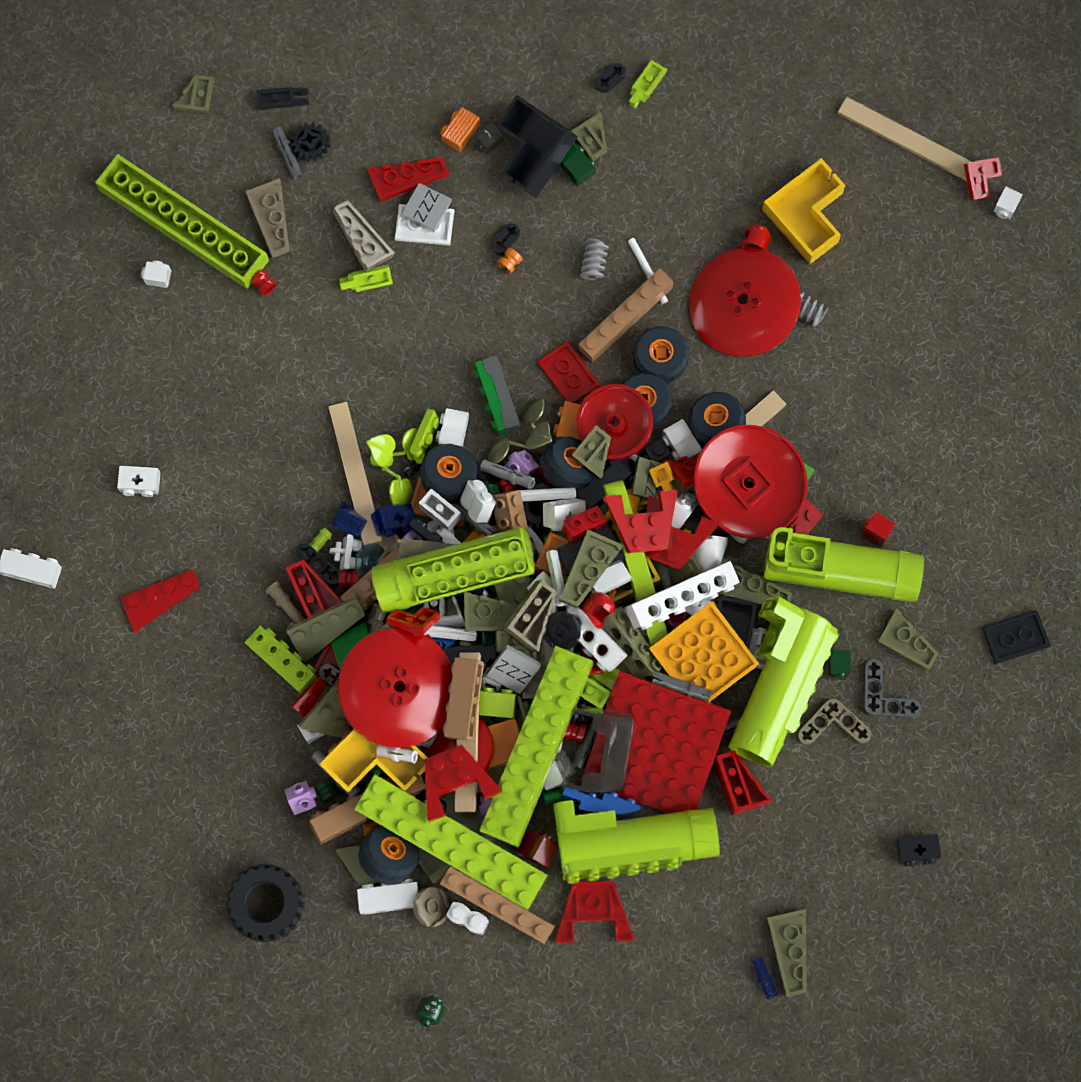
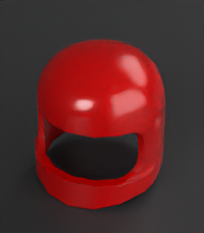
(756, 235)
(597, 608)

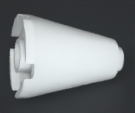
(711, 552)

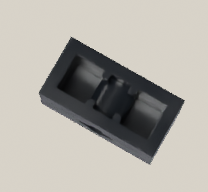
(928, 843)

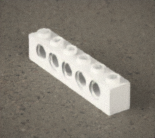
(639, 613)
(614, 654)

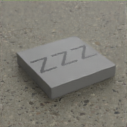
(426, 207)
(513, 669)

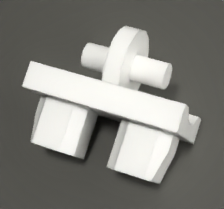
(349, 544)

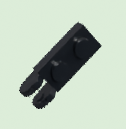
(281, 98)

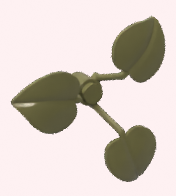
(536, 442)

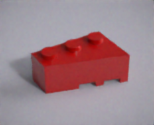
(311, 589)
(738, 784)

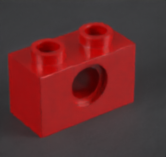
(579, 524)
(877, 529)

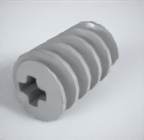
(593, 260)
(811, 310)

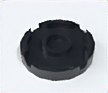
(562, 630)

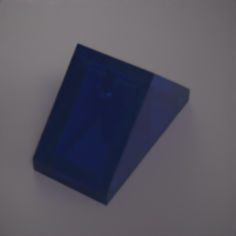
(348, 520)

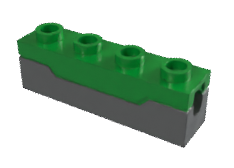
(497, 396)

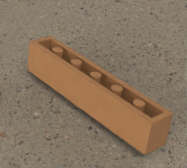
(626, 315)
(344, 816)
(496, 904)

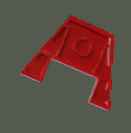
(645, 530)
(681, 543)
(450, 772)
(594, 903)

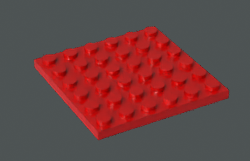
(670, 743)

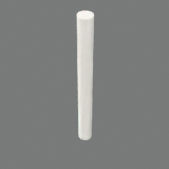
(645, 266)

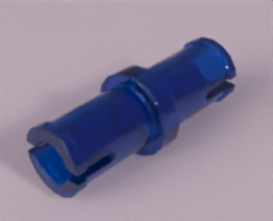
(764, 978)

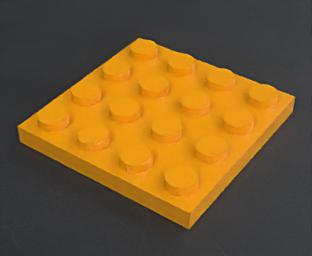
(705, 652)

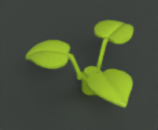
(382, 456)

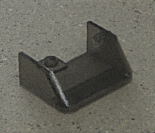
(619, 732)

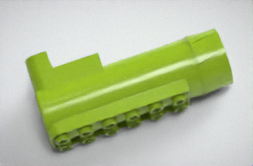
(842, 566)
(453, 569)
(793, 658)
(601, 846)

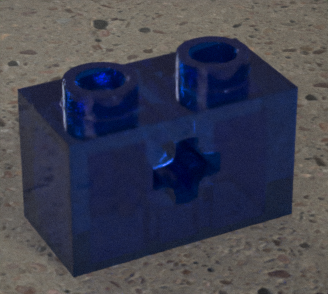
(393, 519)

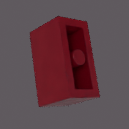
(537, 847)

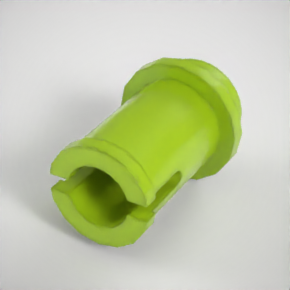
(318, 542)

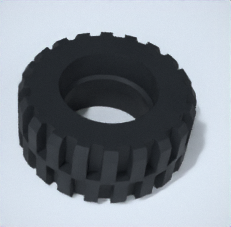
(246, 884)

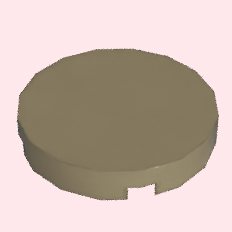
(430, 906)

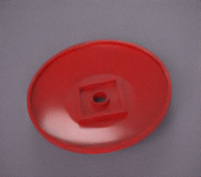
(762, 320)
(768, 462)
(369, 693)

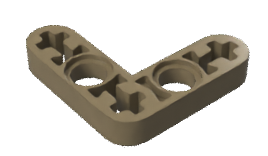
(837, 717)

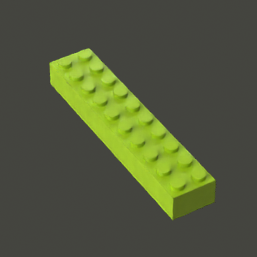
(182, 221)
(537, 746)
(451, 842)

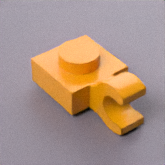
(662, 476)

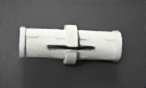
(408, 755)

